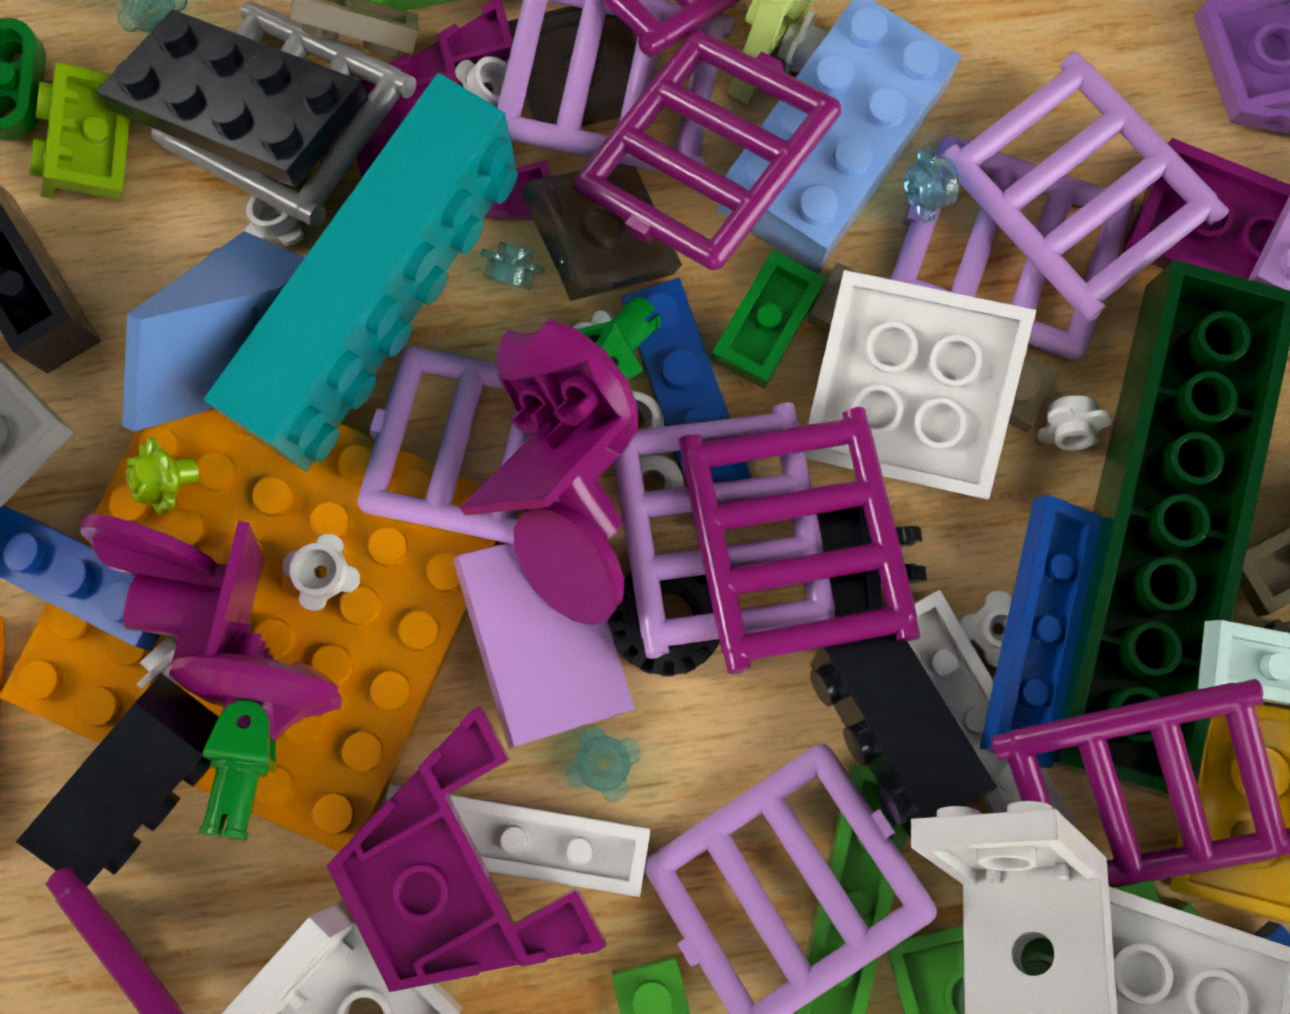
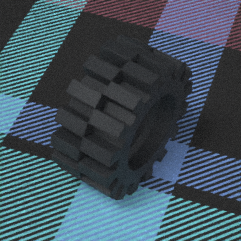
(682, 657)

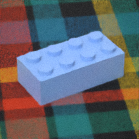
(887, 86)

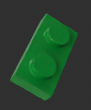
(768, 318)

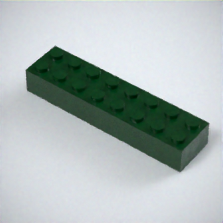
(1177, 500)

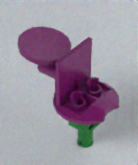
(582, 416)
(216, 656)

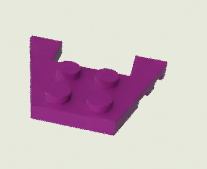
(478, 39)
(426, 891)

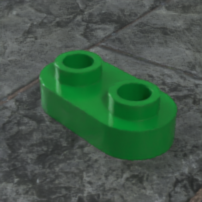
(20, 78)

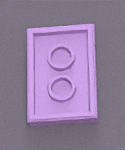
(538, 663)

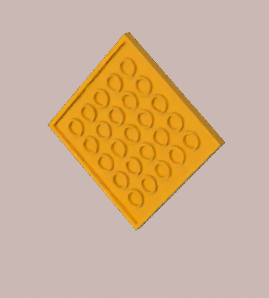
(373, 643)

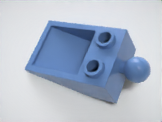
(196, 326)

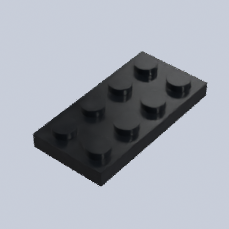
(234, 96)

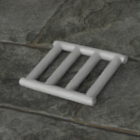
(343, 58)

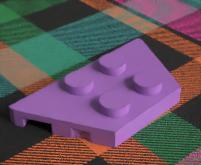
(1250, 59)

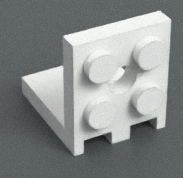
(1023, 881)
(328, 969)

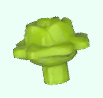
(157, 477)

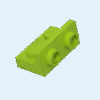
(84, 138)

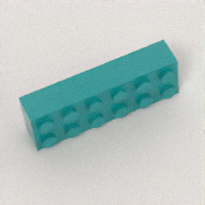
(369, 275)

